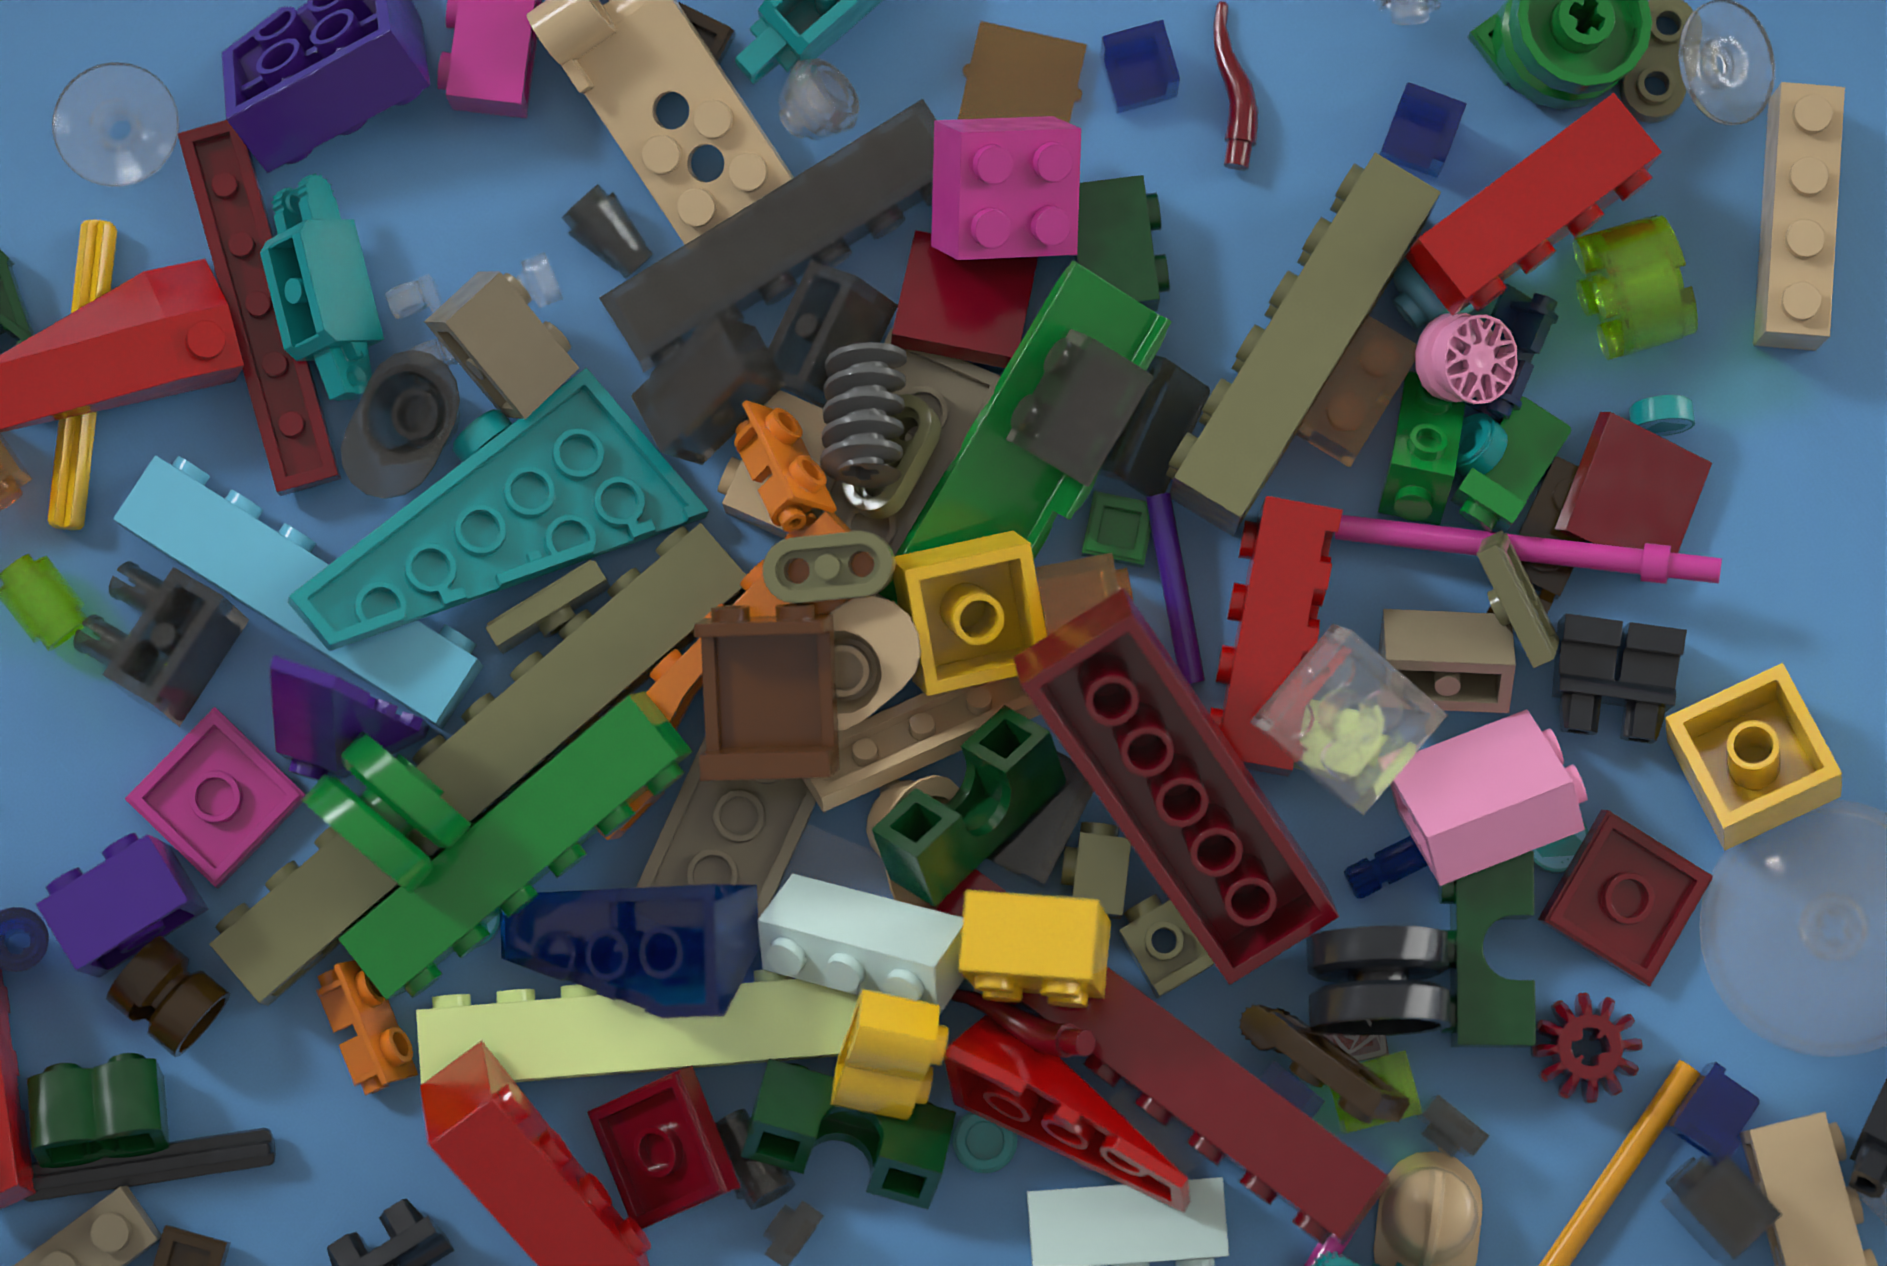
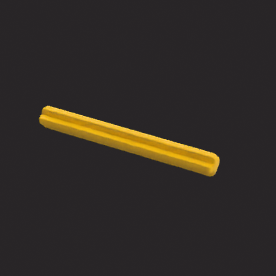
(77, 433)

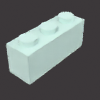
(860, 942)
(1126, 1226)

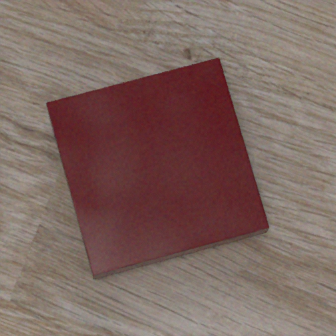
(963, 306)
(1632, 488)
(1625, 898)
(663, 1148)

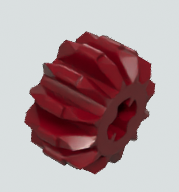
(1602, 1064)

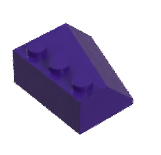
(321, 74)

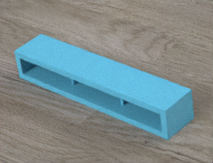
(263, 567)

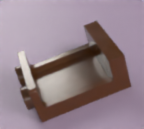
(768, 694)

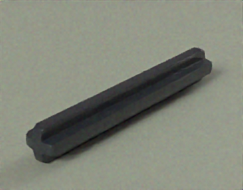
(182, 1160)

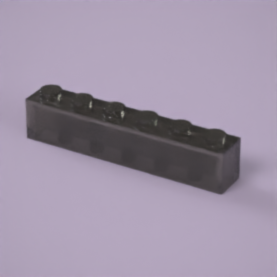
(776, 237)

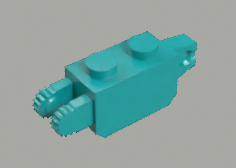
(797, 32)
(321, 287)

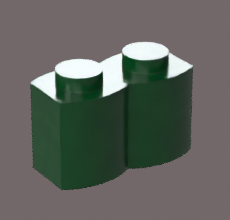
(97, 1111)

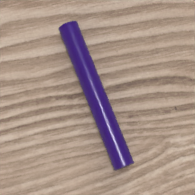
(1175, 587)

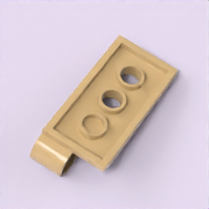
(624, 63)

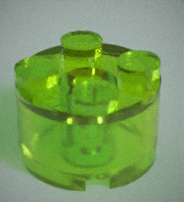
(1635, 286)

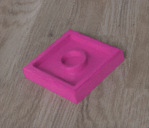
(216, 797)

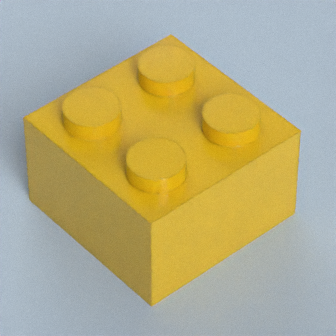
(971, 609)
(1753, 756)
(1035, 947)

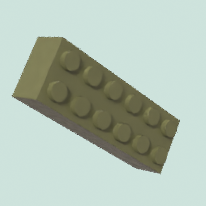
(1309, 331)

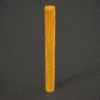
(1622, 1166)

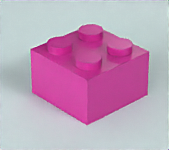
(1005, 187)

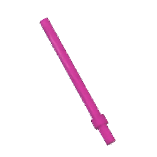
(1653, 563)

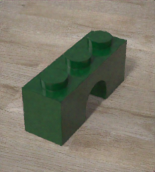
(1006, 779)
(1485, 1006)
(797, 1114)

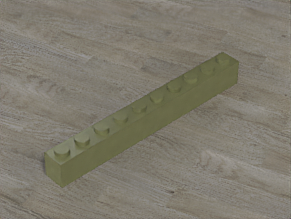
(491, 755)

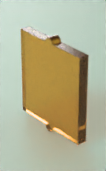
(1021, 75)

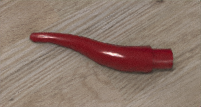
(1243, 110)
(1035, 1032)

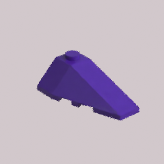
(323, 714)

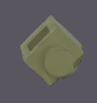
(1098, 867)
(1163, 970)

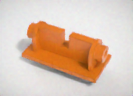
(774, 445)
(381, 1049)

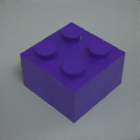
(120, 904)

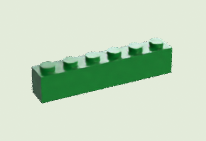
(517, 845)

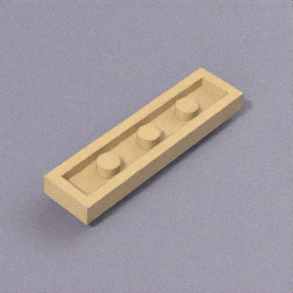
(913, 737)

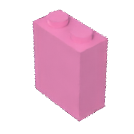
(1488, 796)

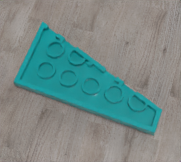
(520, 507)

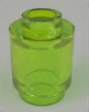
(41, 601)

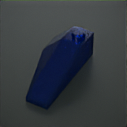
(649, 946)

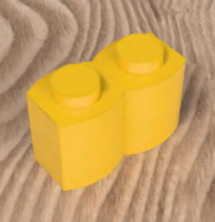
(888, 1055)

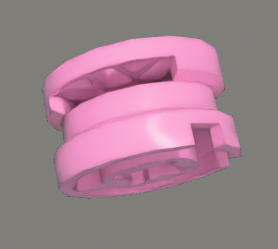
(1479, 372)

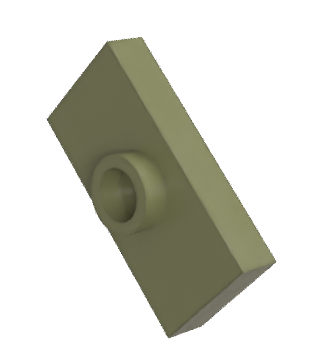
(1516, 600)
(548, 608)

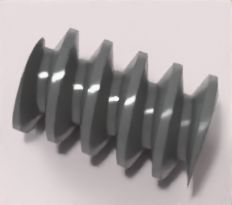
(859, 413)

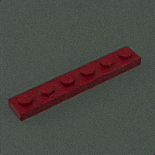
(235, 232)

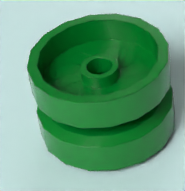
(1569, 49)
(387, 811)

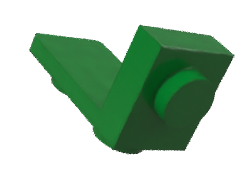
(1422, 455)
(1500, 495)

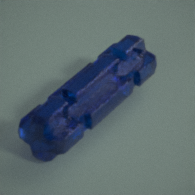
(1389, 865)

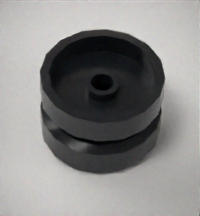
(1378, 980)

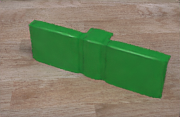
(995, 483)

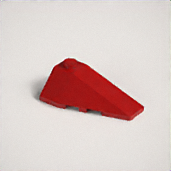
(131, 345)
(1055, 1108)

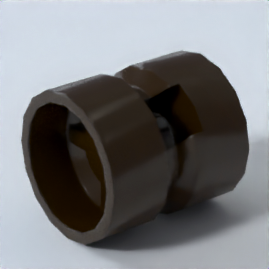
(168, 996)

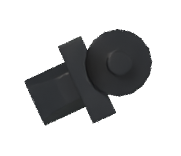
(412, 1241)

